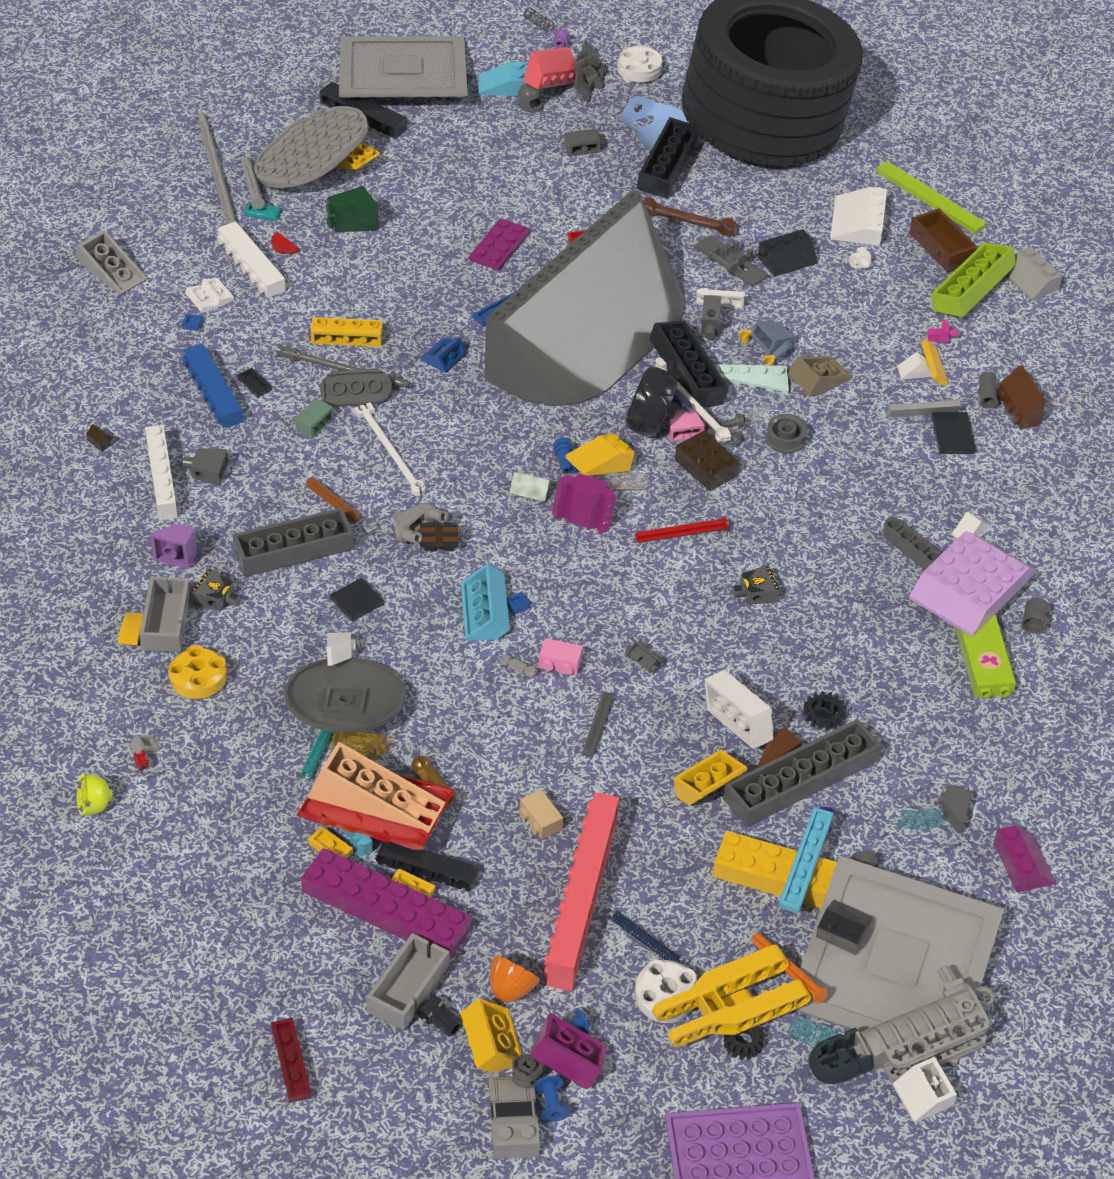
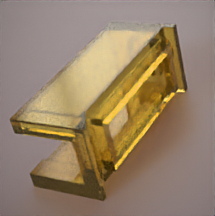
(365, 743)

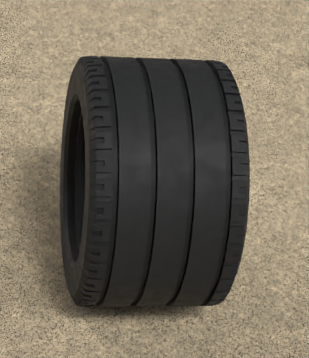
(771, 79)

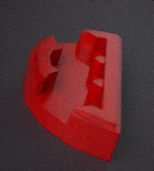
(283, 245)

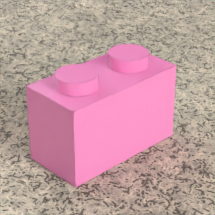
(560, 656)

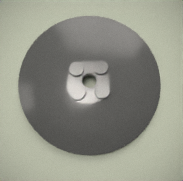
(371, 693)

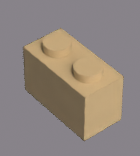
(540, 814)

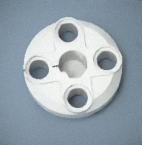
(639, 64)
(662, 986)

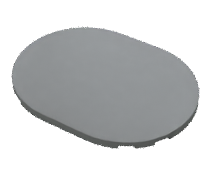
(311, 147)

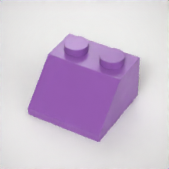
(174, 545)

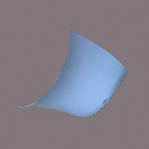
(649, 133)

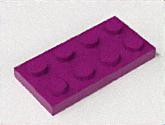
(499, 244)

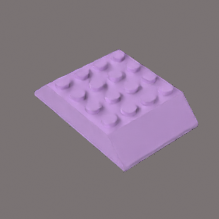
(970, 582)

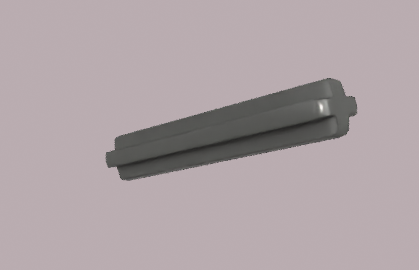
(597, 724)

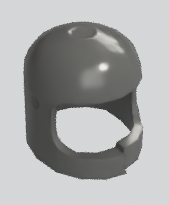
(526, 94)

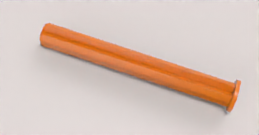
(819, 994)

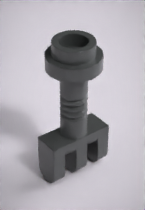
(739, 420)

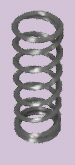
(528, 17)

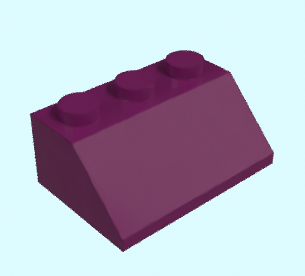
(1022, 859)
(569, 1051)

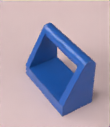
(447, 356)

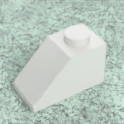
(339, 647)

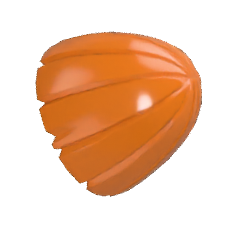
(510, 981)

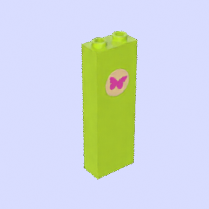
(987, 661)

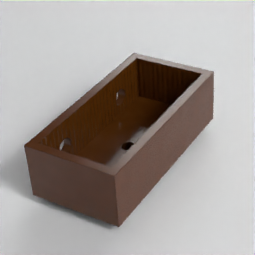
(942, 239)

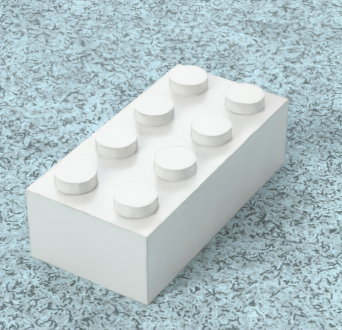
(739, 709)

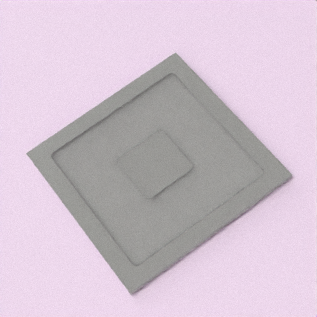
(402, 66)
(909, 939)

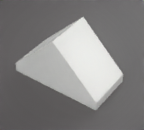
(914, 367)
(971, 524)

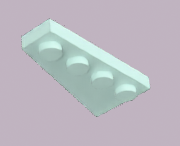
(756, 376)

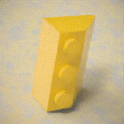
(707, 776)
(491, 1035)

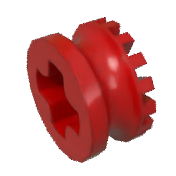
(140, 760)

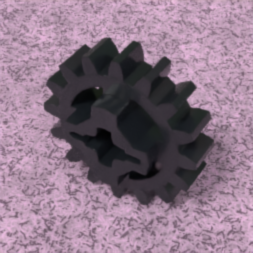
(824, 710)

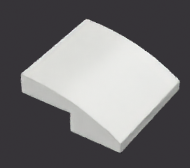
(209, 294)

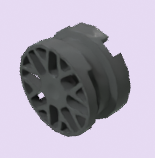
(526, 1071)

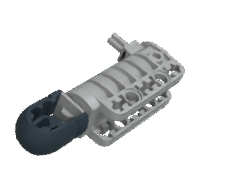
(909, 1036)

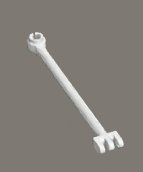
(722, 433)
(416, 485)

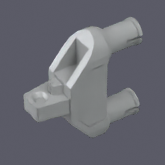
(408, 522)

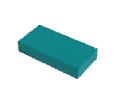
(267, 212)

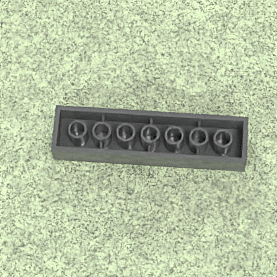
(802, 772)

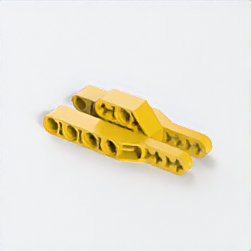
(736, 1011)

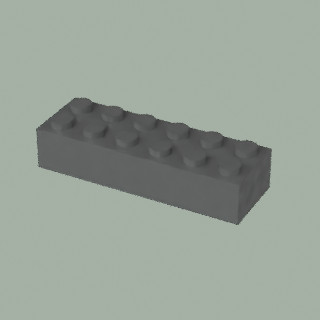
(293, 541)

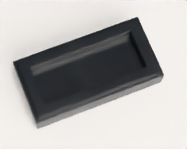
(254, 382)

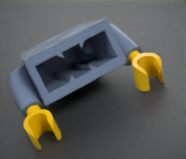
(772, 338)

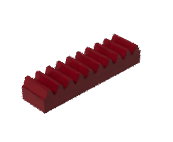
(290, 1060)

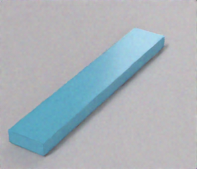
(806, 860)

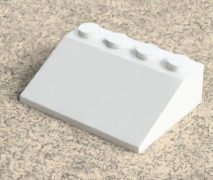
(859, 216)

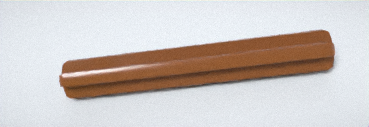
(333, 500)

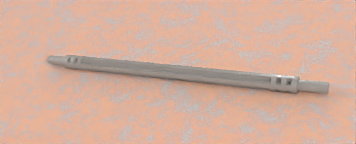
(216, 169)

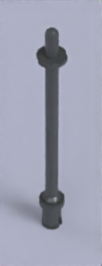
(295, 354)

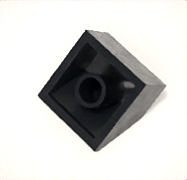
(843, 926)

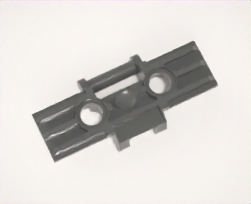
(588, 71)
(732, 259)

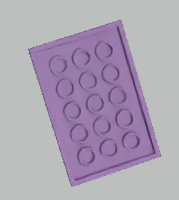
(739, 1143)

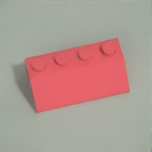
(550, 68)

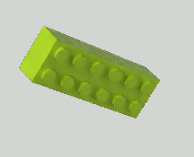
(973, 279)

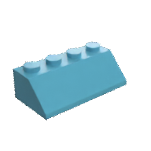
(485, 604)

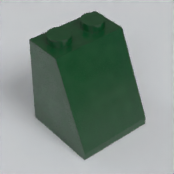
(352, 211)

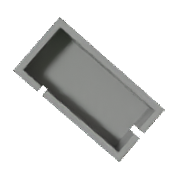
(165, 614)
(407, 981)

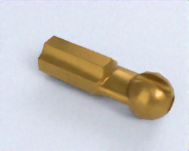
(422, 767)

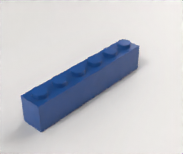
(212, 386)

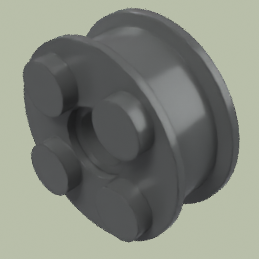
(786, 433)

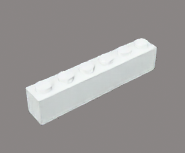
(251, 259)
(161, 472)

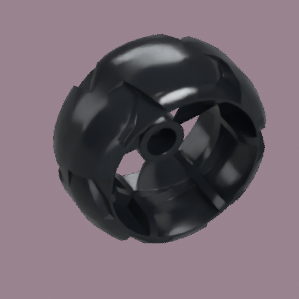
(652, 402)

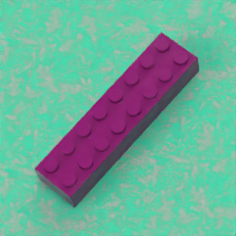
(384, 901)

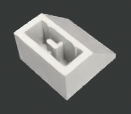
(925, 1090)

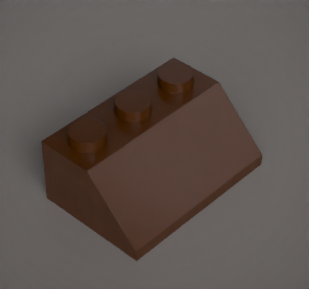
(1022, 398)

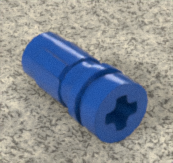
(562, 447)

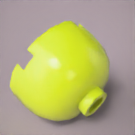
(93, 791)

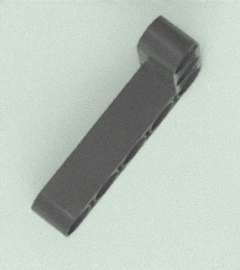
(910, 542)

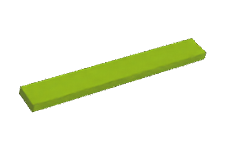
(931, 197)

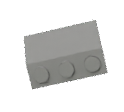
(1034, 274)

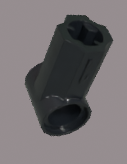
(435, 1012)

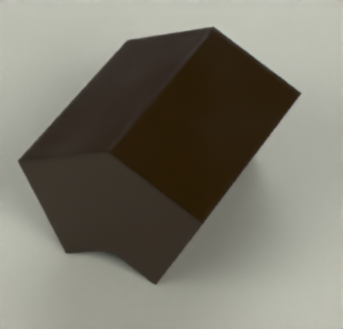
(99, 438)

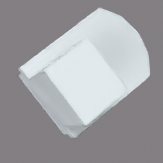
(860, 259)

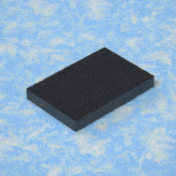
(953, 433)

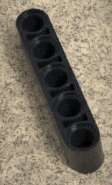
(428, 864)

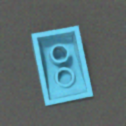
(503, 79)

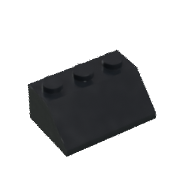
(787, 253)

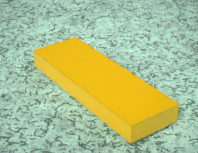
(934, 362)

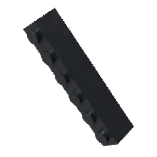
(378, 116)

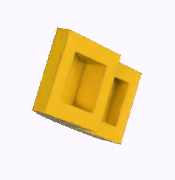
(130, 629)

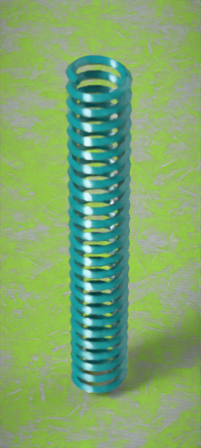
(315, 757)

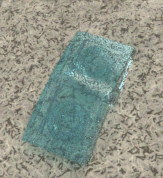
(927, 820)
(808, 1033)

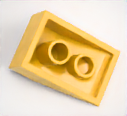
(602, 456)

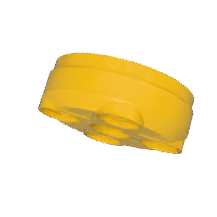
(197, 672)

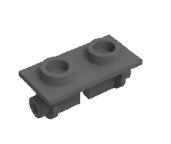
(640, 650)

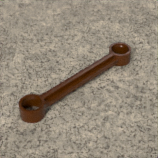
(691, 218)

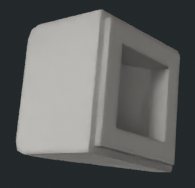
(145, 743)

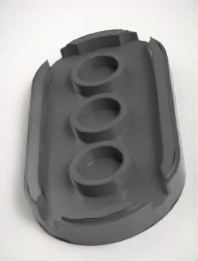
(355, 387)

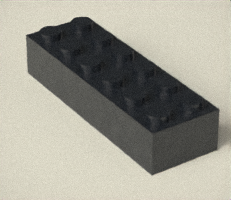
(667, 158)
(689, 362)

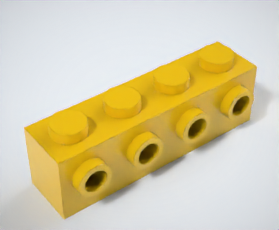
(346, 331)

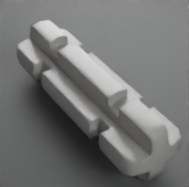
(518, 666)

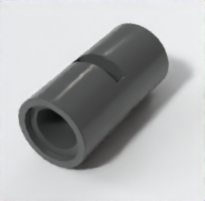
(988, 390)

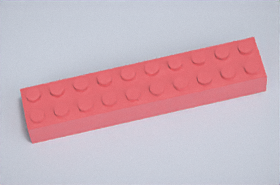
(581, 892)

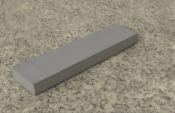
(922, 408)

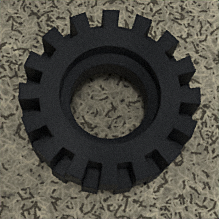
(749, 1049)

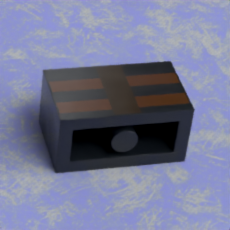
(439, 535)

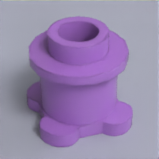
(561, 38)

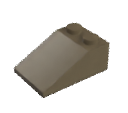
(818, 374)

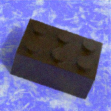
(706, 460)

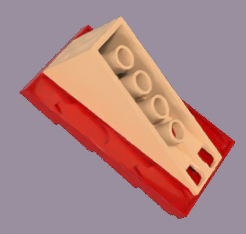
(374, 801)

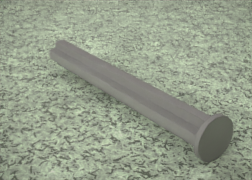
(257, 201)

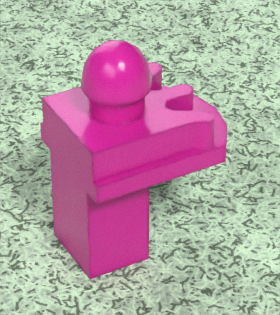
(941, 334)

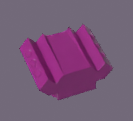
(584, 502)

